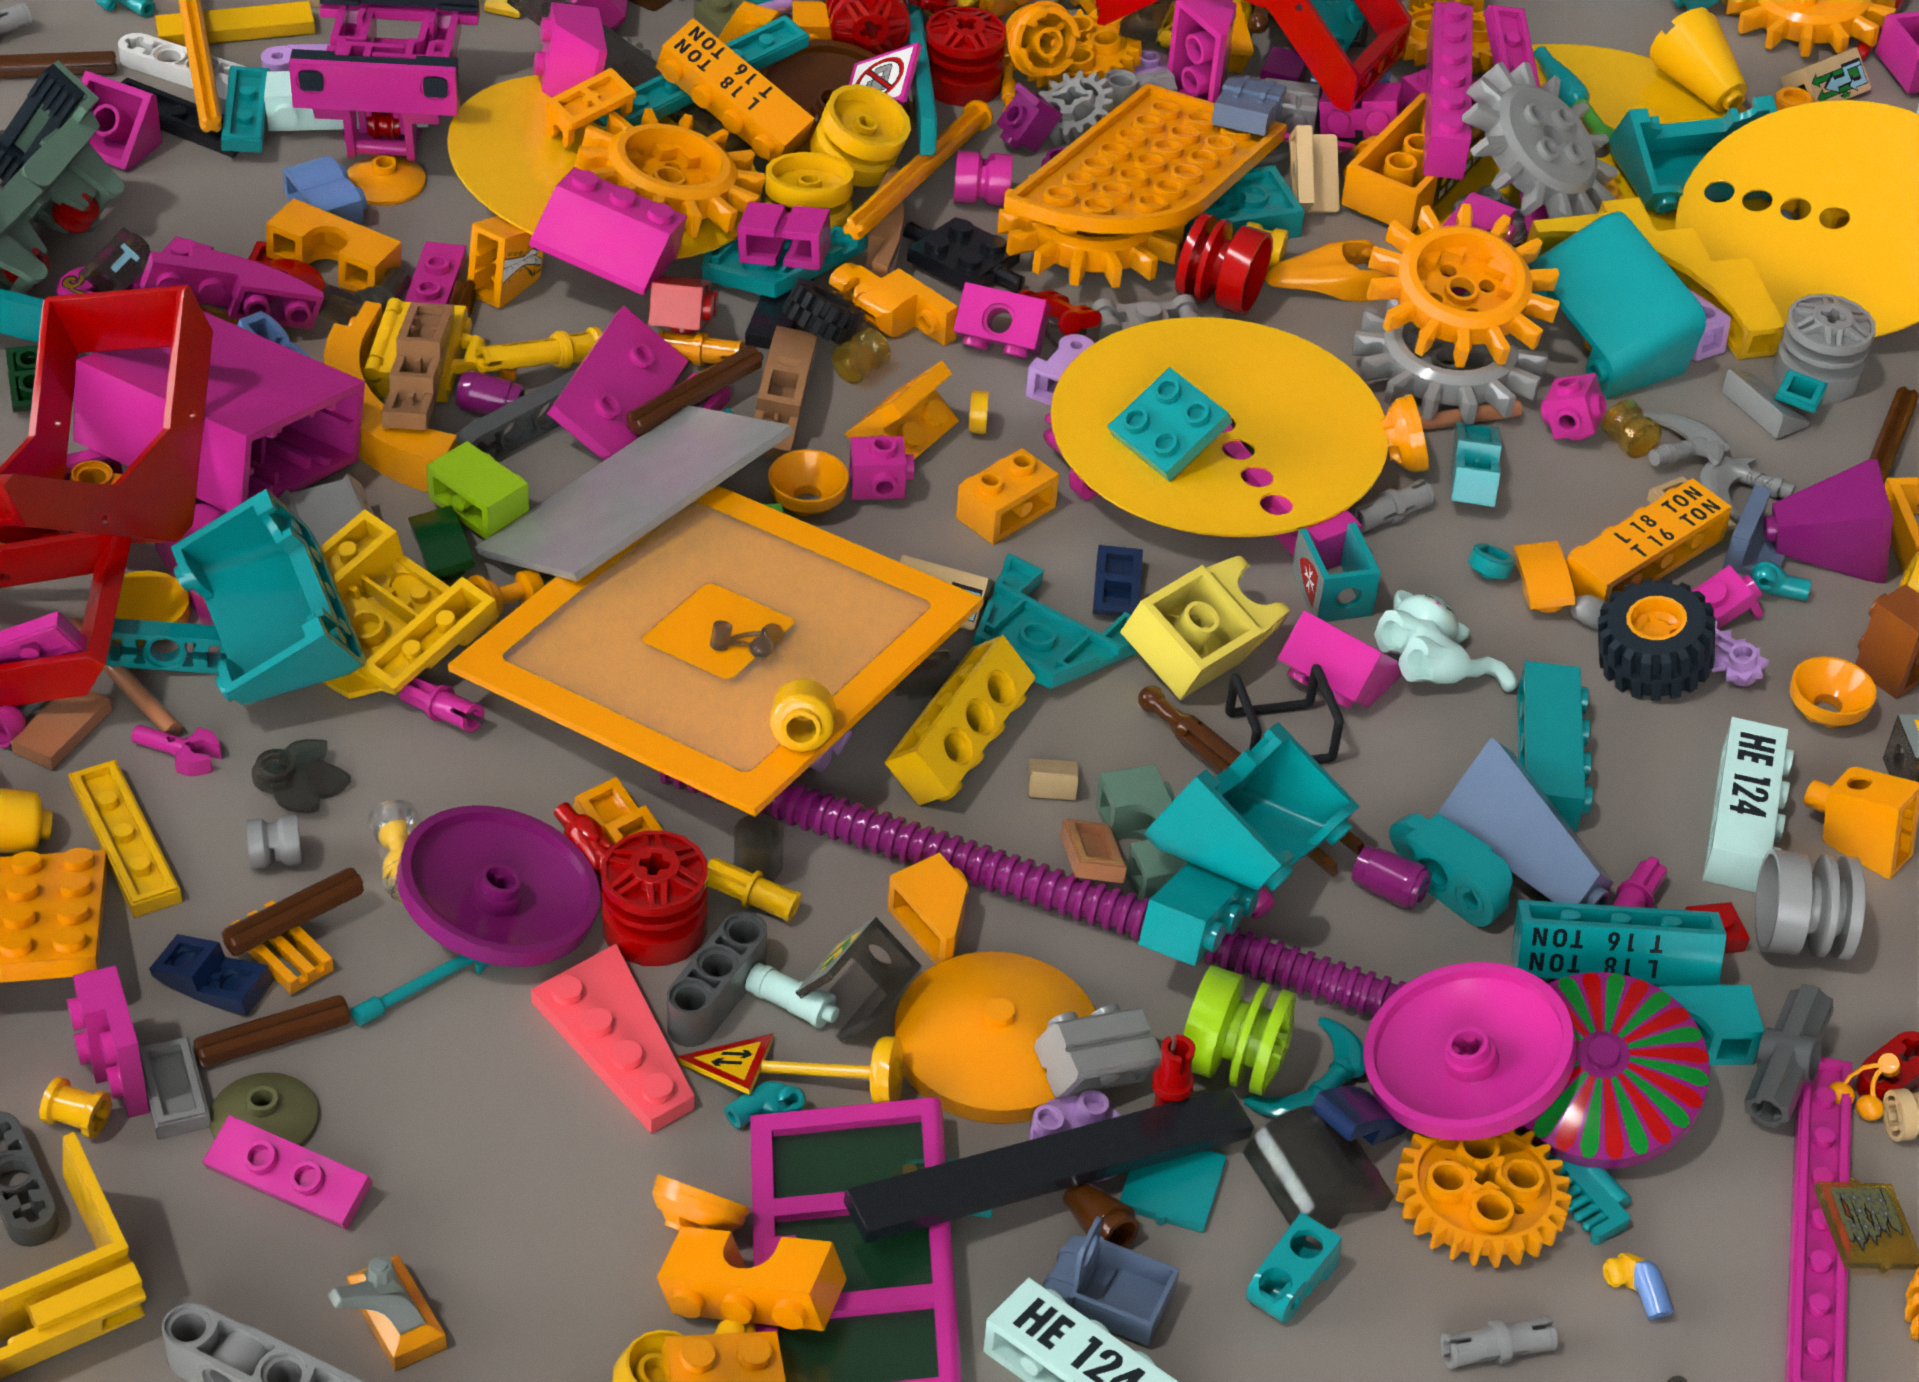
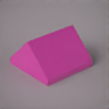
(126, 121)

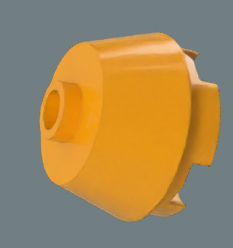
(1041, 39)

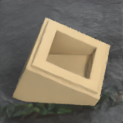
(1052, 779)

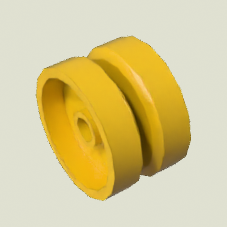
(864, 130)
(811, 181)

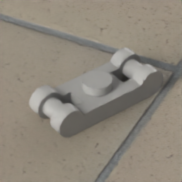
(1122, 316)

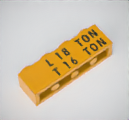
(733, 92)
(1650, 541)

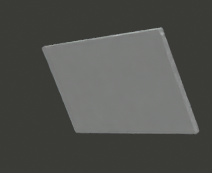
(632, 492)

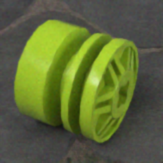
(1239, 1030)

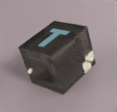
(118, 262)

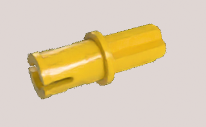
(753, 889)

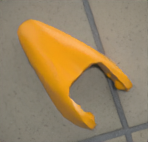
(1328, 270)

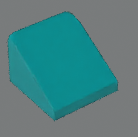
(1801, 391)

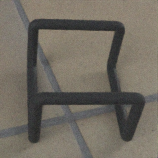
(1316, 677)

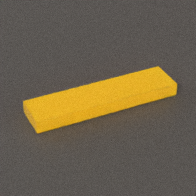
(243, 23)
(126, 836)

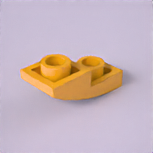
(1544, 576)

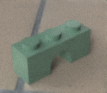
(1130, 804)

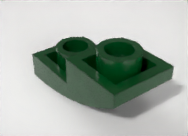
(21, 375)
(442, 543)

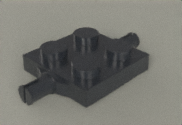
(963, 254)

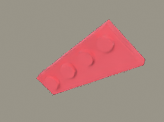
(615, 1033)

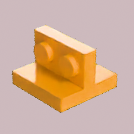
(911, 412)

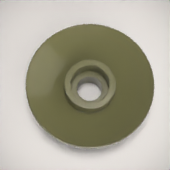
(270, 1103)

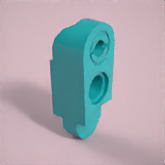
(1463, 868)

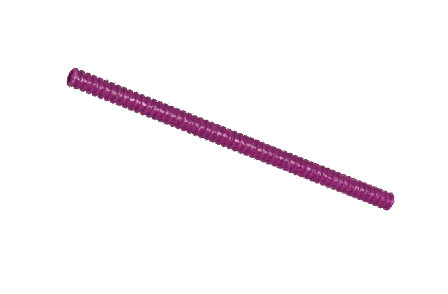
(1065, 893)

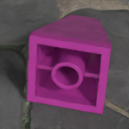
(1837, 524)

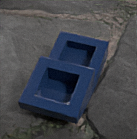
(1117, 580)
(205, 974)
(1356, 1114)

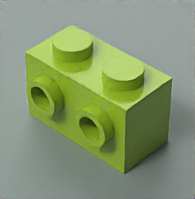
(478, 488)

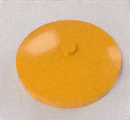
(974, 1031)

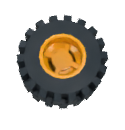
(1656, 639)

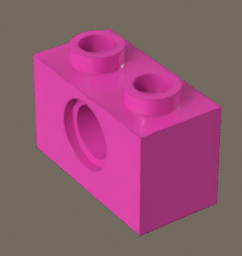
(982, 304)

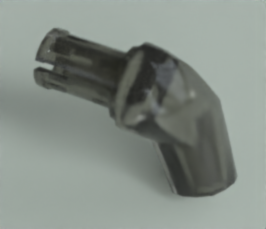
(342, 304)

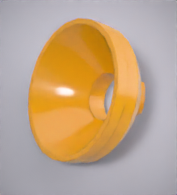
(1406, 435)
(808, 473)
(1835, 683)
(696, 1208)

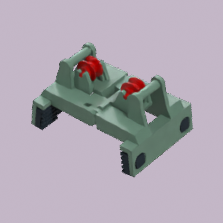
(44, 172)

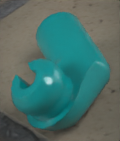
(142, 7)
(1775, 581)
(764, 1099)

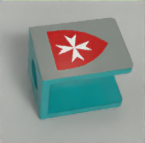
(1321, 588)

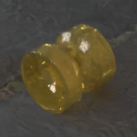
(861, 355)
(1628, 425)

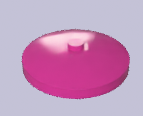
(1470, 1051)

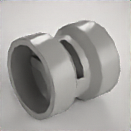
(273, 841)

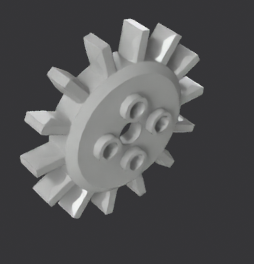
(1538, 143)
(1440, 383)

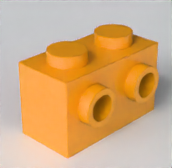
(1007, 496)

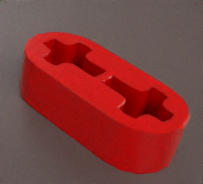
(1902, 1045)

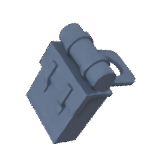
(1248, 104)
(1113, 1284)

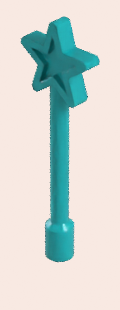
(375, 1006)

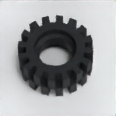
(823, 311)

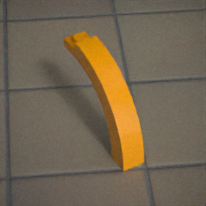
(391, 451)

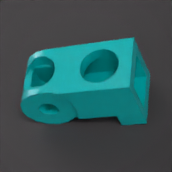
(1294, 1268)

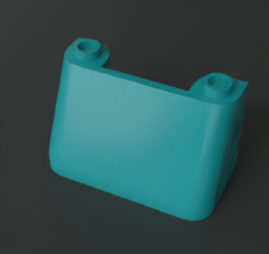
(1663, 156)
(1624, 304)
(268, 601)
(1256, 814)

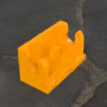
(587, 103)

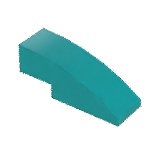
(1475, 464)

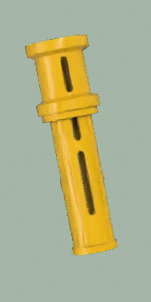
(559, 349)

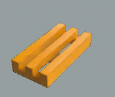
(306, 945)

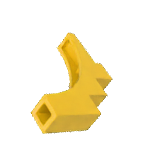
(1725, 283)

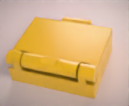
(384, 350)

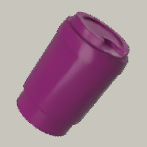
(485, 392)
(1392, 876)

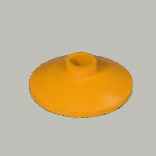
(388, 179)

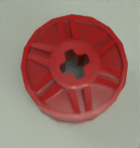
(869, 24)
(965, 54)
(1219, 263)
(654, 897)

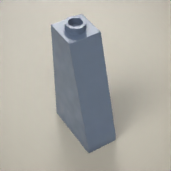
(1516, 818)

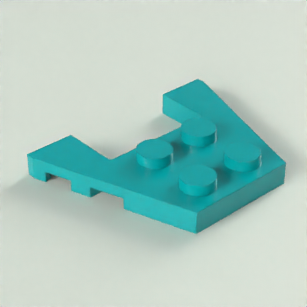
(773, 281)
(1045, 639)

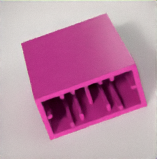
(267, 417)

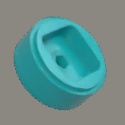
(1491, 561)

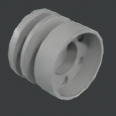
(1826, 341)
(1813, 904)

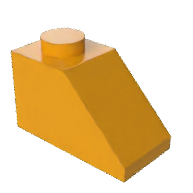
(930, 905)

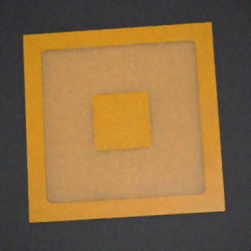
(634, 661)

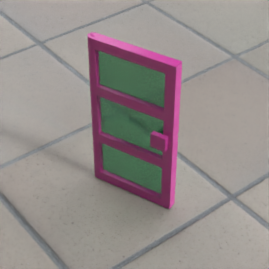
(900, 1291)

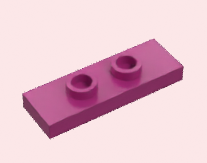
(436, 273)
(287, 1172)

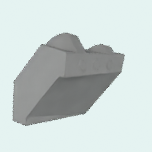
(328, 505)

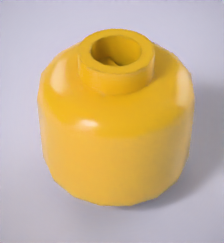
(802, 715)
(22, 821)

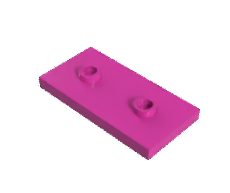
(616, 376)

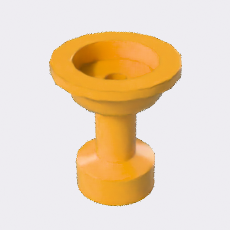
(524, 586)

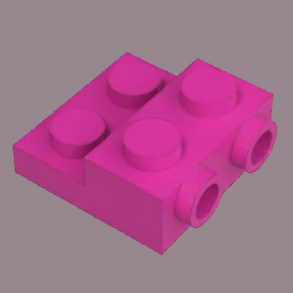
(108, 1037)

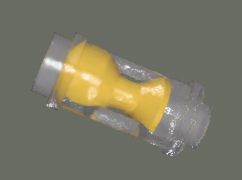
(391, 825)

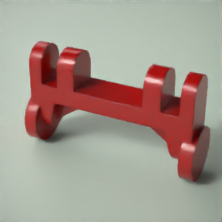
(1070, 317)

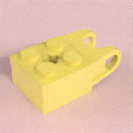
(1201, 626)

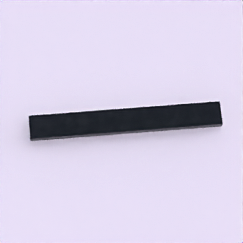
(1046, 1164)

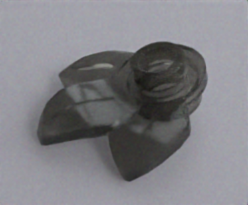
(299, 775)

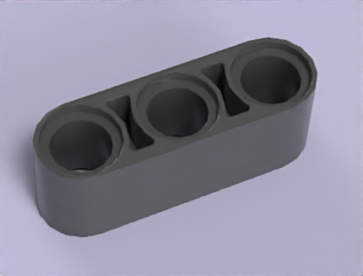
(715, 979)

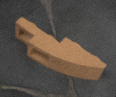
(785, 382)

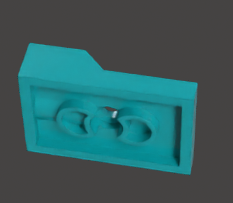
(1259, 198)

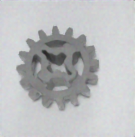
(1081, 102)

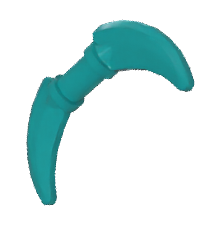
(1347, 1064)

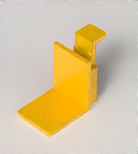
(76, 1297)

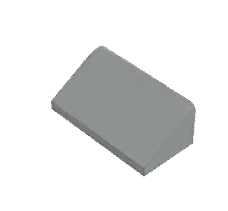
(1759, 403)

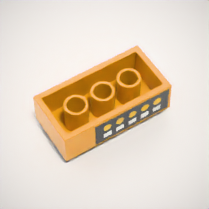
(1388, 174)

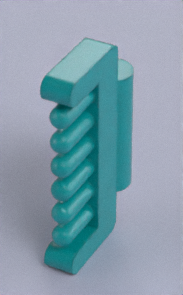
(1603, 1197)

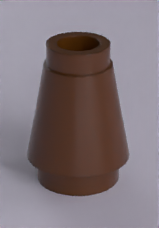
(1118, 1221)

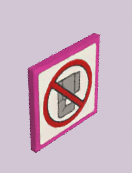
(889, 72)

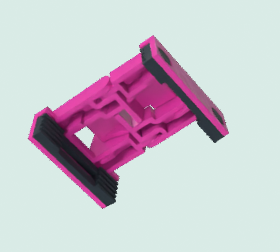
(384, 79)

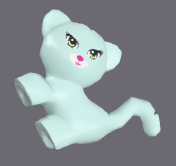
(1428, 643)

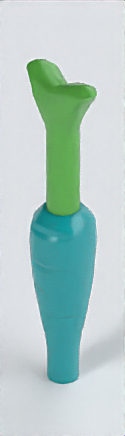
(1571, 90)

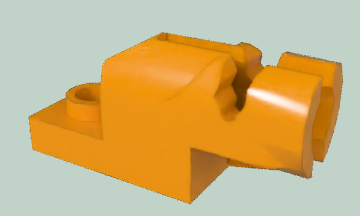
(896, 302)

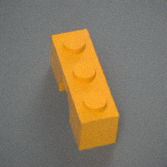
(314, 234)
(789, 1290)

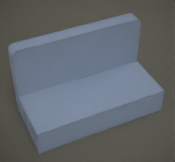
(1747, 541)

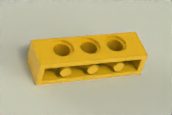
(961, 721)

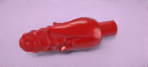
(585, 834)

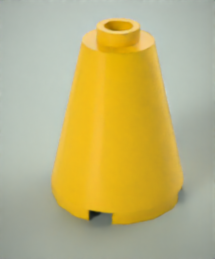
(1700, 59)

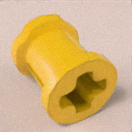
(75, 1107)

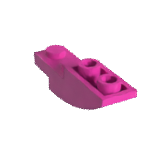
(236, 284)

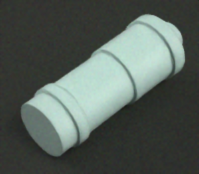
(780, 989)

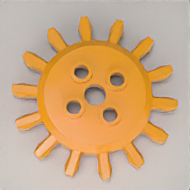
(1813, 21)
(674, 167)
(1092, 252)
(1474, 262)

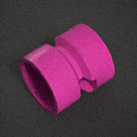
(982, 177)

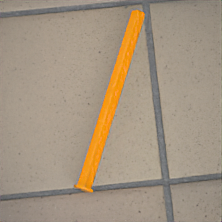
(201, 65)
(975, 117)

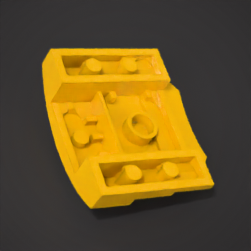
(398, 608)

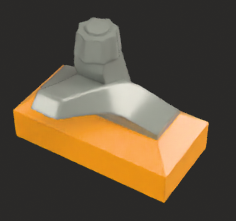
(393, 1311)

